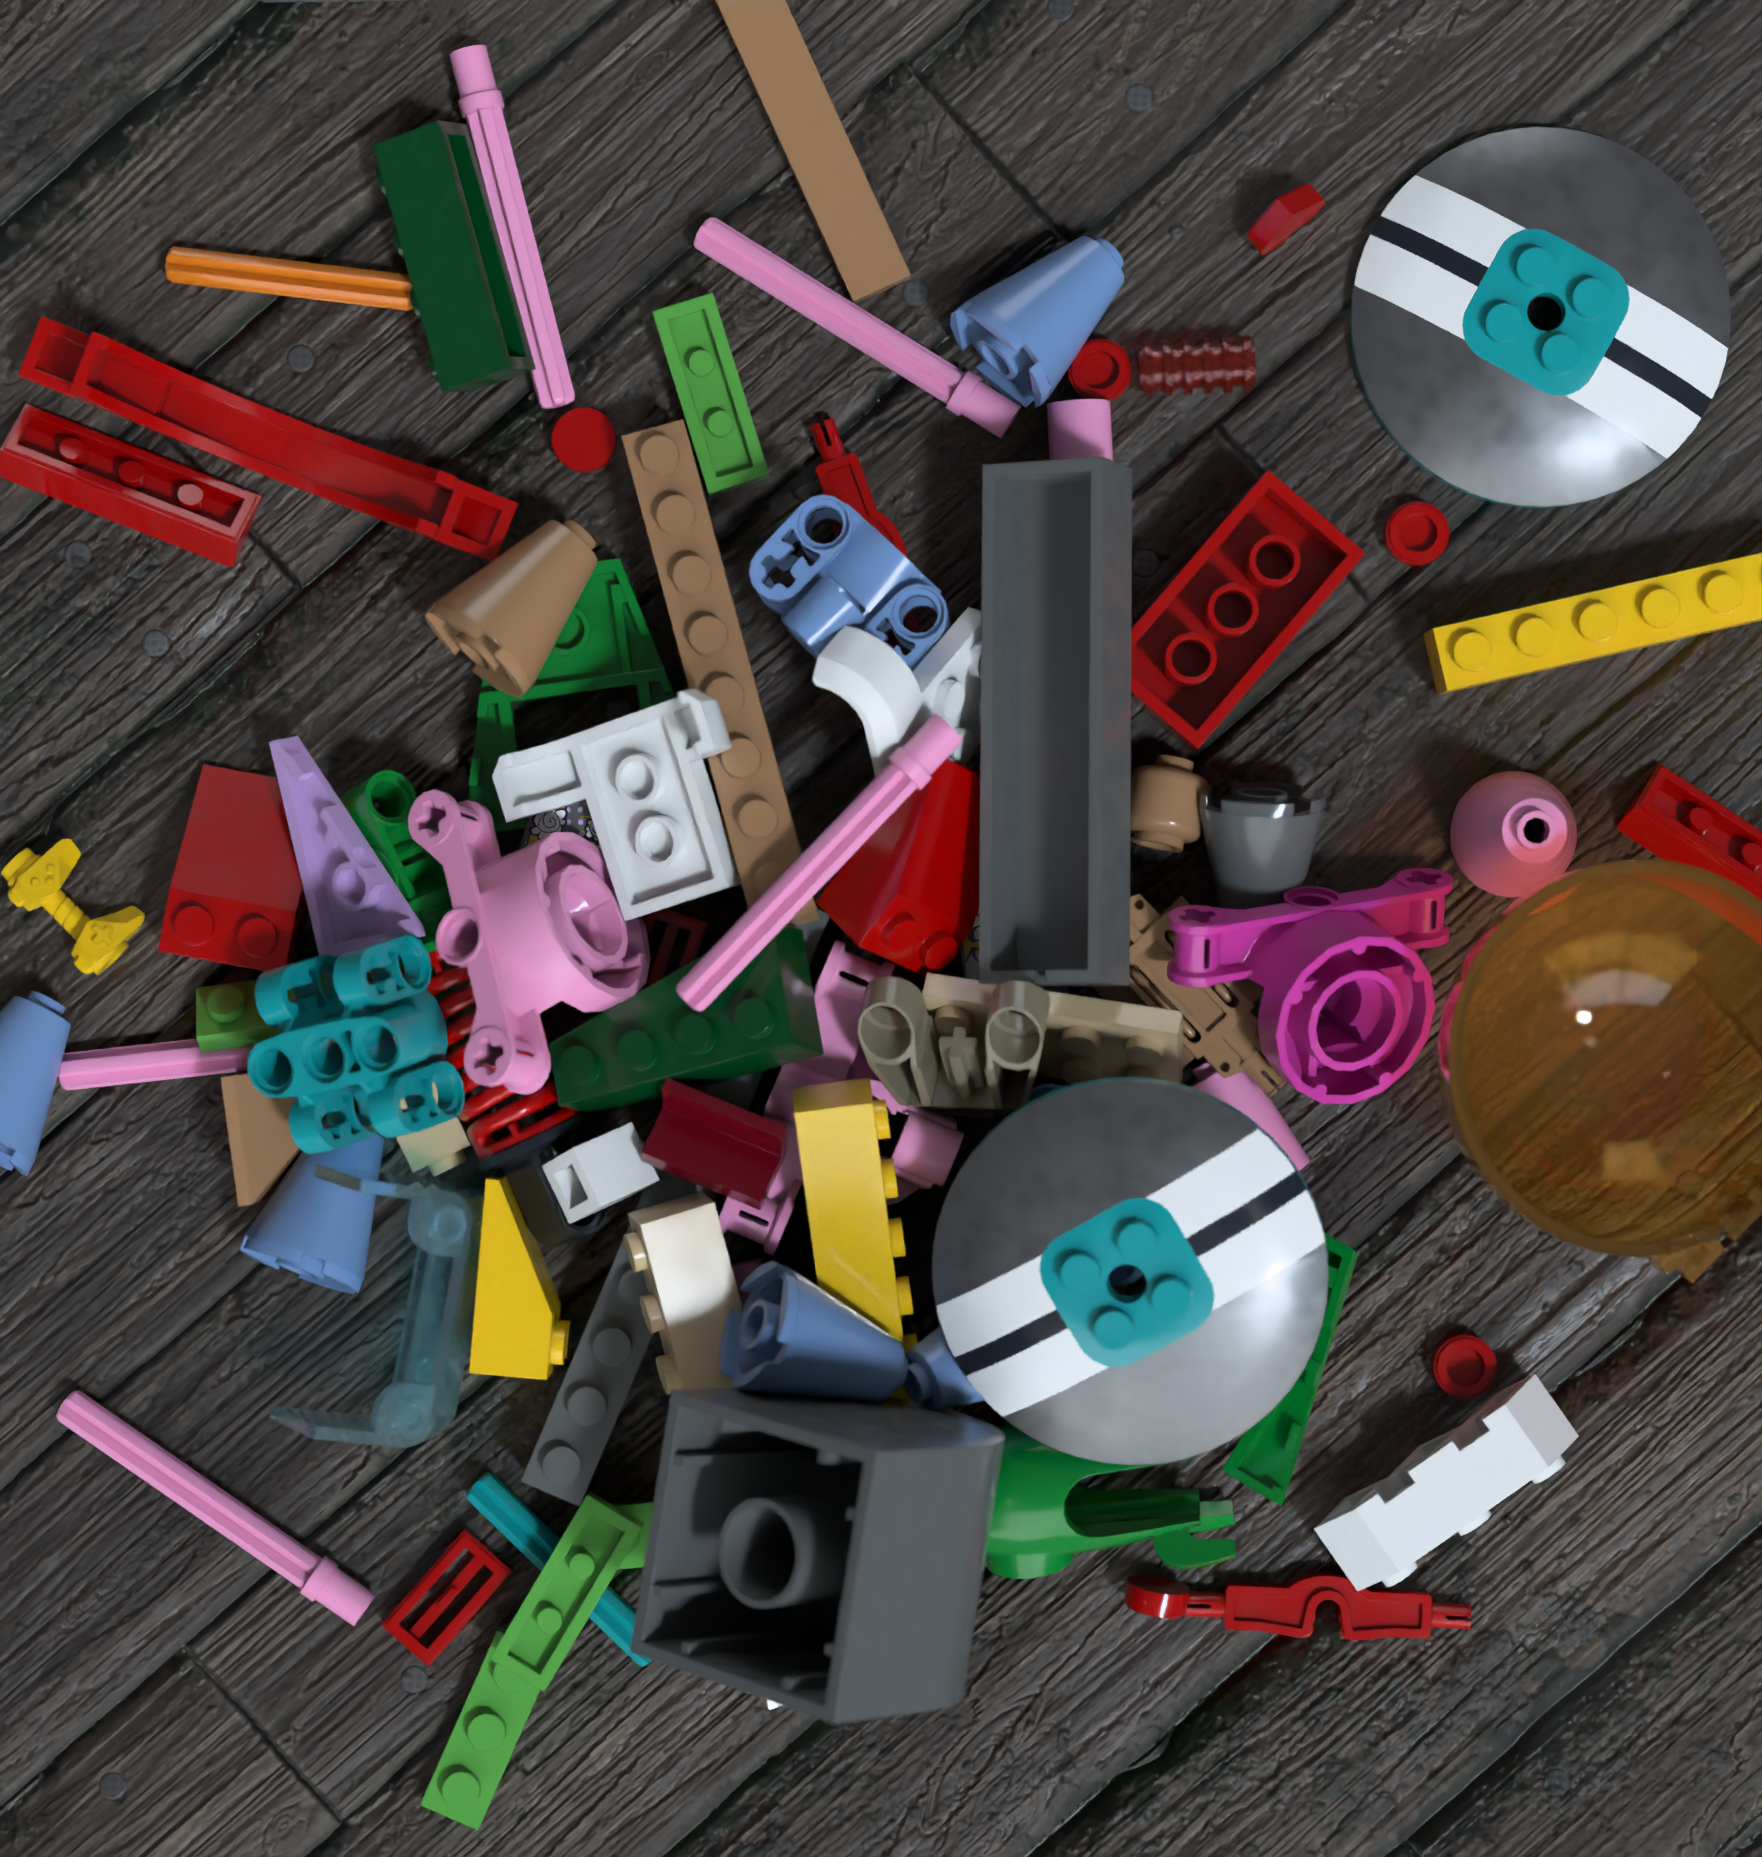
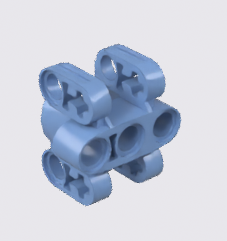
(852, 583)

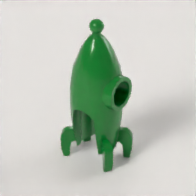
(1049, 1515)

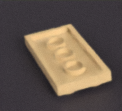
(1082, 1034)

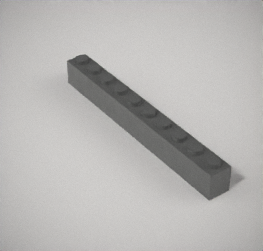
(618, 1333)

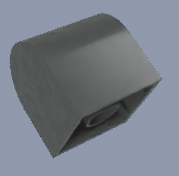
(819, 1549)

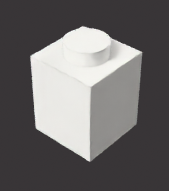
(599, 1173)

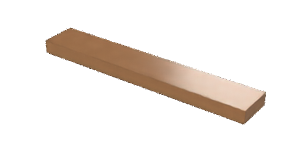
(815, 145)

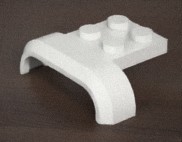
(900, 702)
(643, 795)

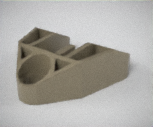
(951, 1072)

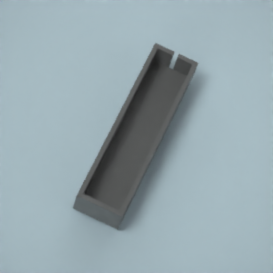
(1055, 723)

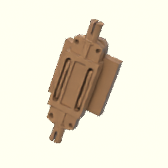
(1214, 1017)

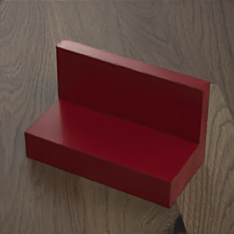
(716, 1144)

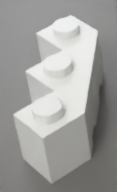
(1448, 1485)

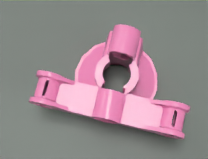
(528, 932)
(926, 1139)

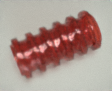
(1196, 366)

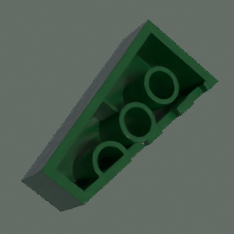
(750, 1027)

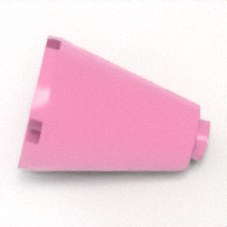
(1490, 833)

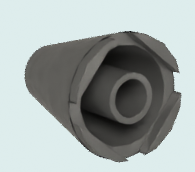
(1259, 840)

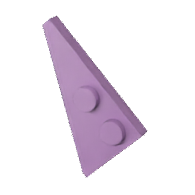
(342, 878)

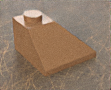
(257, 1138)

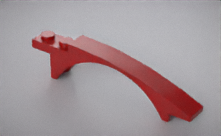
(266, 441)

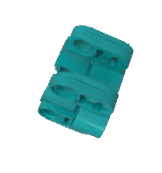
(346, 1047)

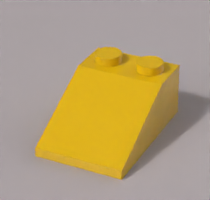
(516, 1301)

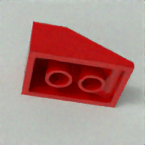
(236, 876)
(916, 877)

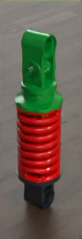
(507, 1127)

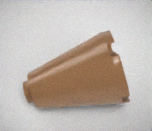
(517, 605)

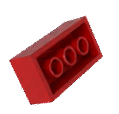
(1235, 609)

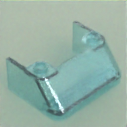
(437, 1318)

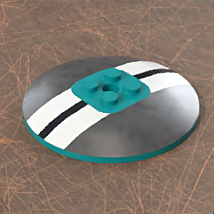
(1449, 333)
(1146, 1182)

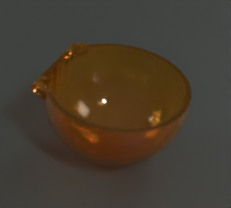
(1615, 1060)

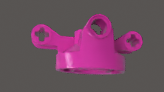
(1334, 953)

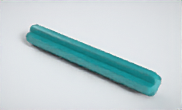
(538, 1543)

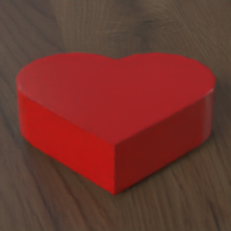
(1284, 216)

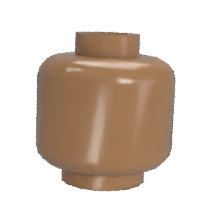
(1166, 804)

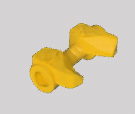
(38, 882)

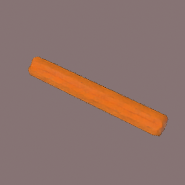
(288, 278)

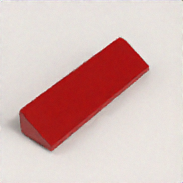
(128, 485)
(1694, 830)

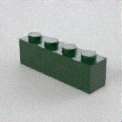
(453, 257)

